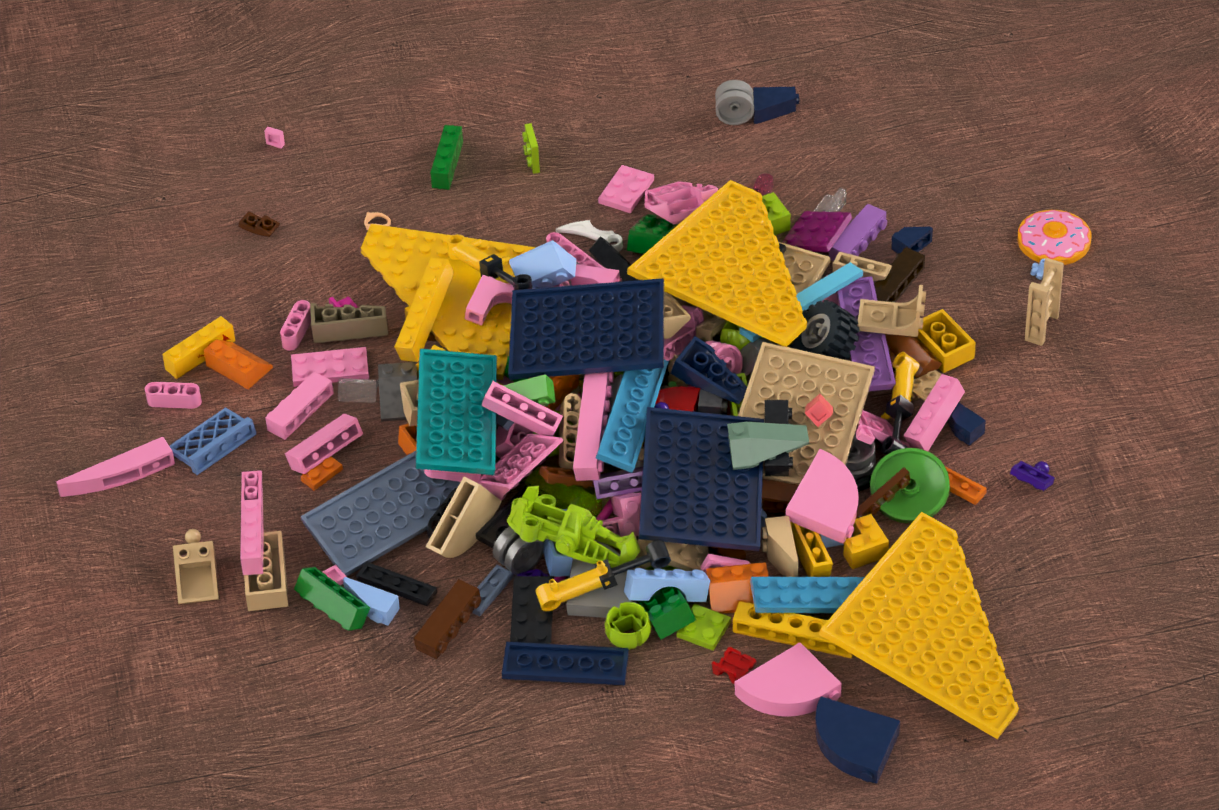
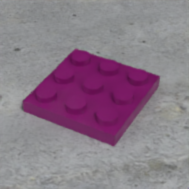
(817, 230)

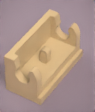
(710, 327)

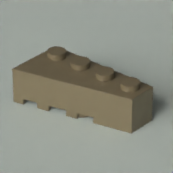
(347, 322)

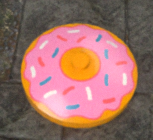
(1054, 236)

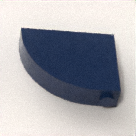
(855, 738)

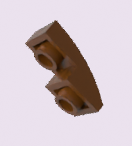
(261, 226)

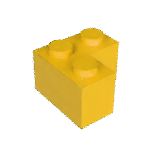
(867, 543)

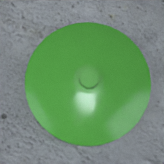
(927, 486)

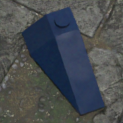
(704, 370)

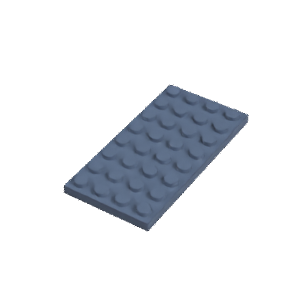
(377, 514)

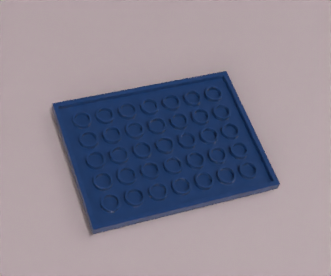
(587, 329)
(691, 483)

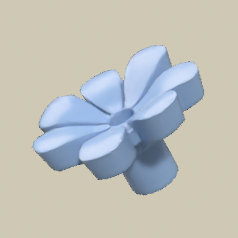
(1038, 269)

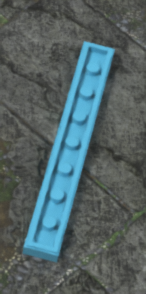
(820, 290)

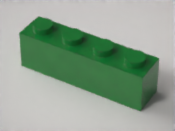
(446, 157)
(331, 598)

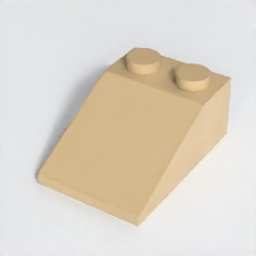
(780, 545)

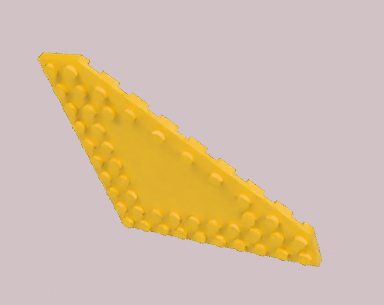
(403, 259)
(729, 265)
(927, 627)

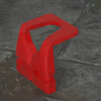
(734, 664)

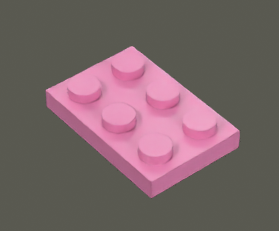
(626, 189)

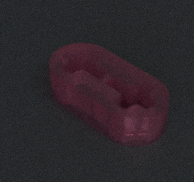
(759, 185)

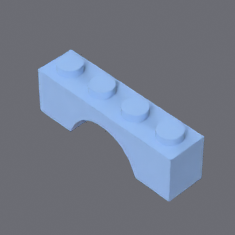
(643, 583)

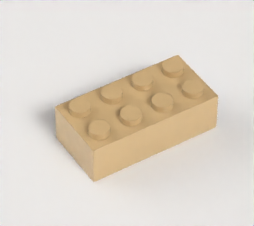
(269, 588)

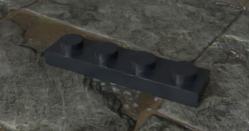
(396, 583)

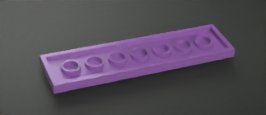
(871, 347)

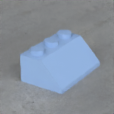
(546, 265)

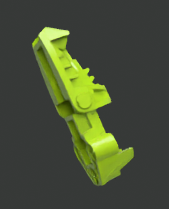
(572, 530)

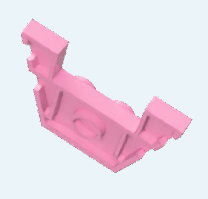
(874, 427)

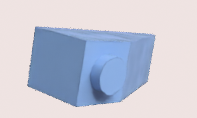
(381, 603)

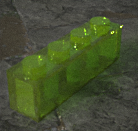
(565, 494)

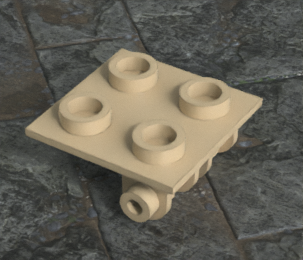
(923, 385)

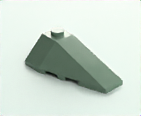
(761, 441)

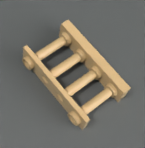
(1043, 301)

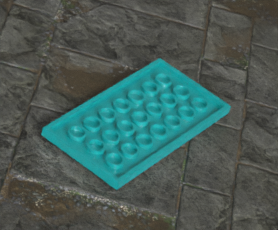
(451, 423)

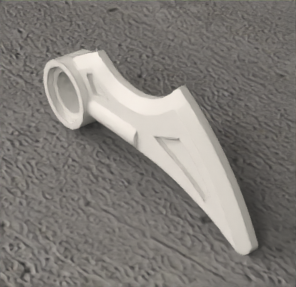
(586, 229)

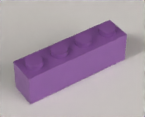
(860, 232)
(618, 483)

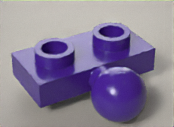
(1036, 475)

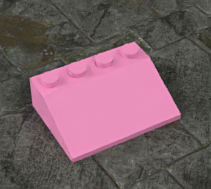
(519, 463)

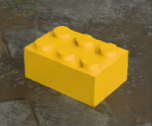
(946, 340)

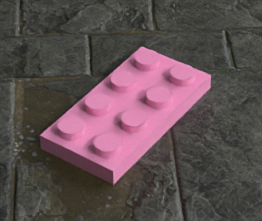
(331, 364)

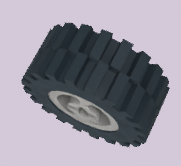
(828, 331)

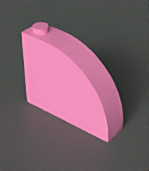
(826, 499)
(788, 684)

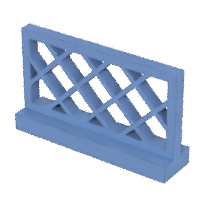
(216, 447)

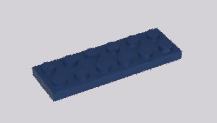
(565, 663)

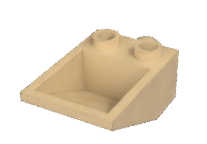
(196, 571)

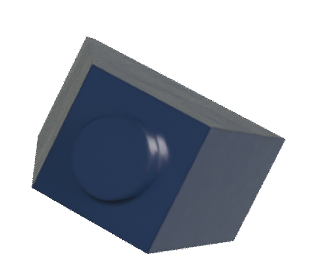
(773, 102)

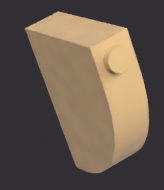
(464, 516)

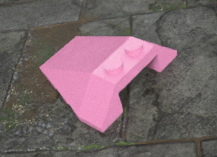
(677, 200)

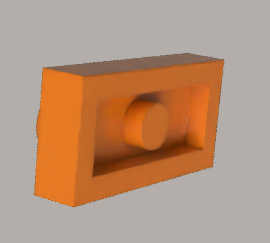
(321, 473)

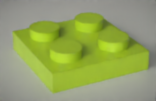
(531, 148)
(706, 629)

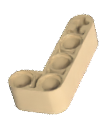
(568, 431)

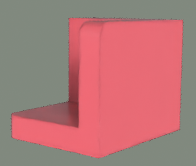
(818, 410)

